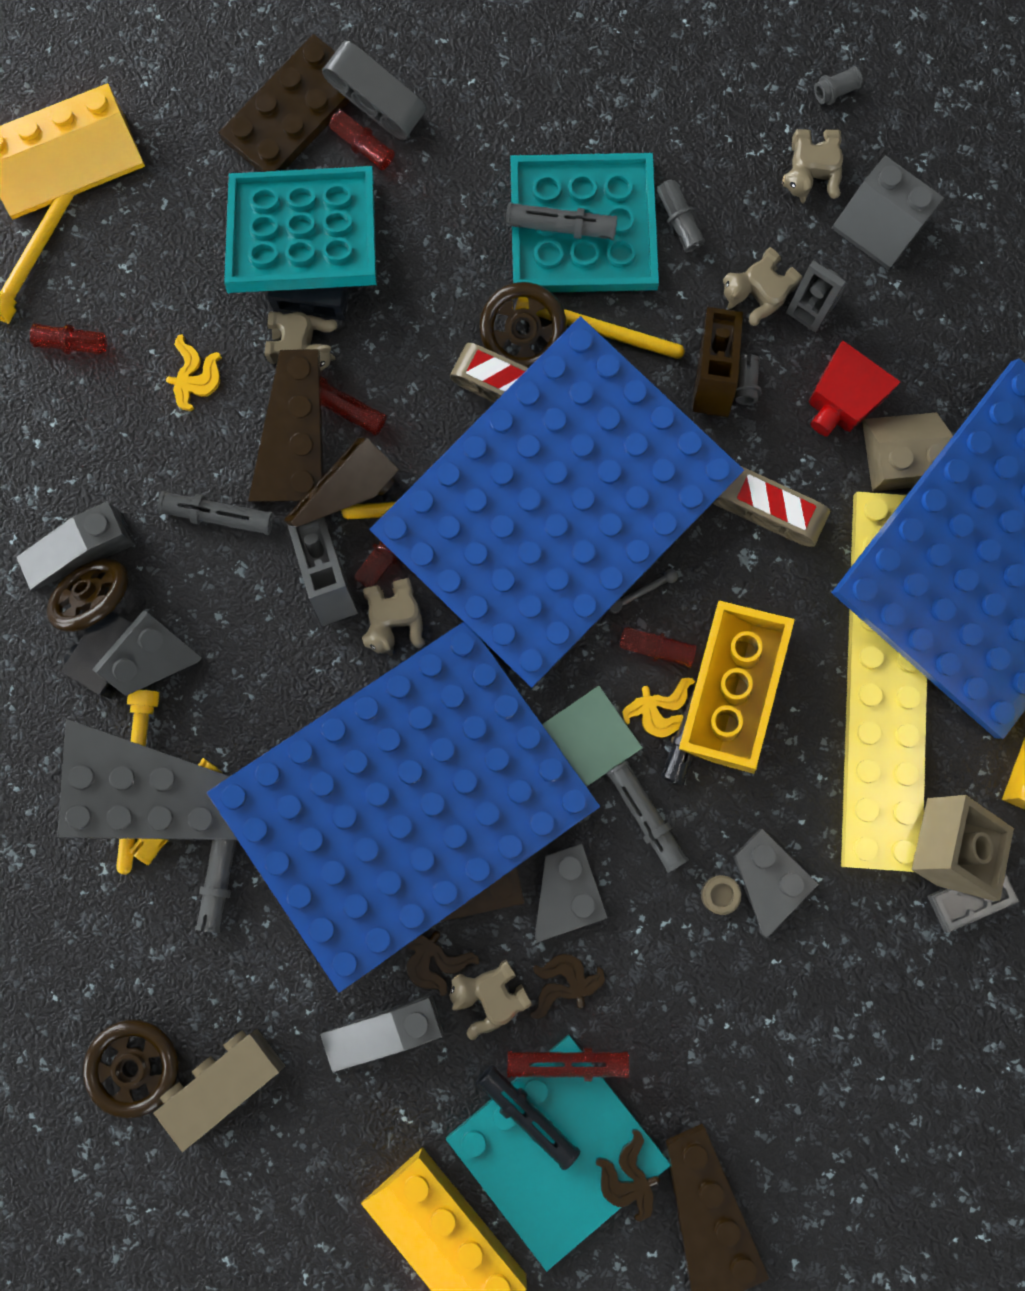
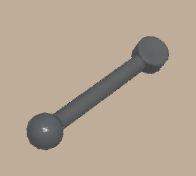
(669, 576)

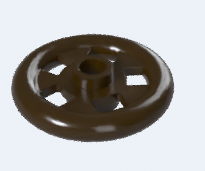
(502, 304)
(87, 595)
(97, 1071)

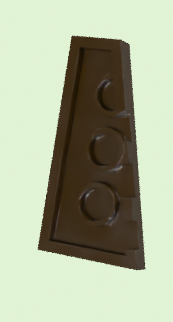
(291, 438)
(713, 1231)

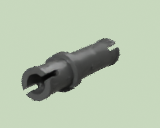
(561, 221)
(173, 505)
(647, 816)
(216, 886)

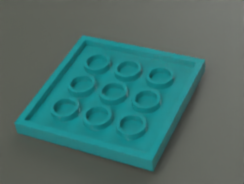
(601, 185)
(300, 230)
(540, 1200)

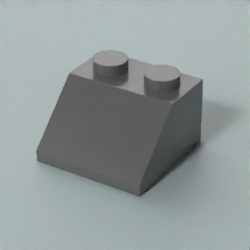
(887, 212)

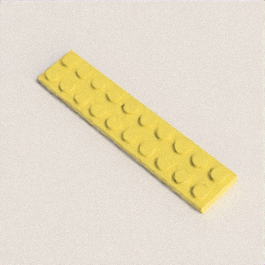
(882, 730)

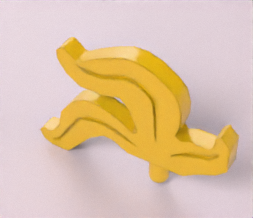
(200, 385)
(652, 720)

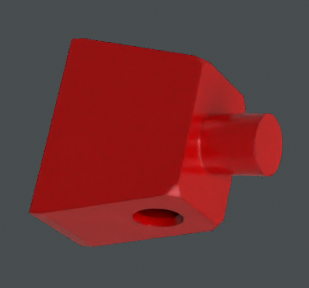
(849, 390)

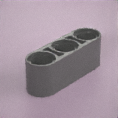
(374, 90)

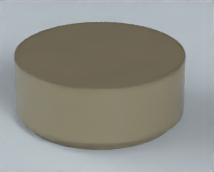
(721, 894)

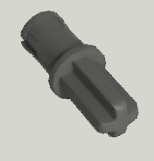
(680, 216)

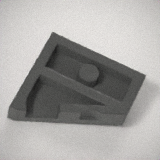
(144, 656)
(771, 881)
(567, 894)

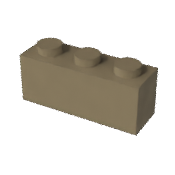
(218, 1088)

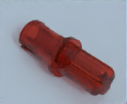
(361, 140)
(67, 339)
(375, 565)
(658, 646)

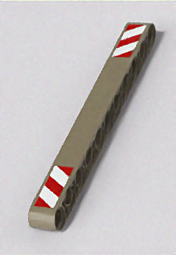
(749, 496)

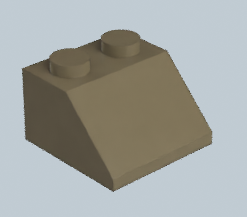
(902, 448)
(963, 847)

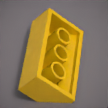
(64, 151)
(736, 686)
(441, 1231)

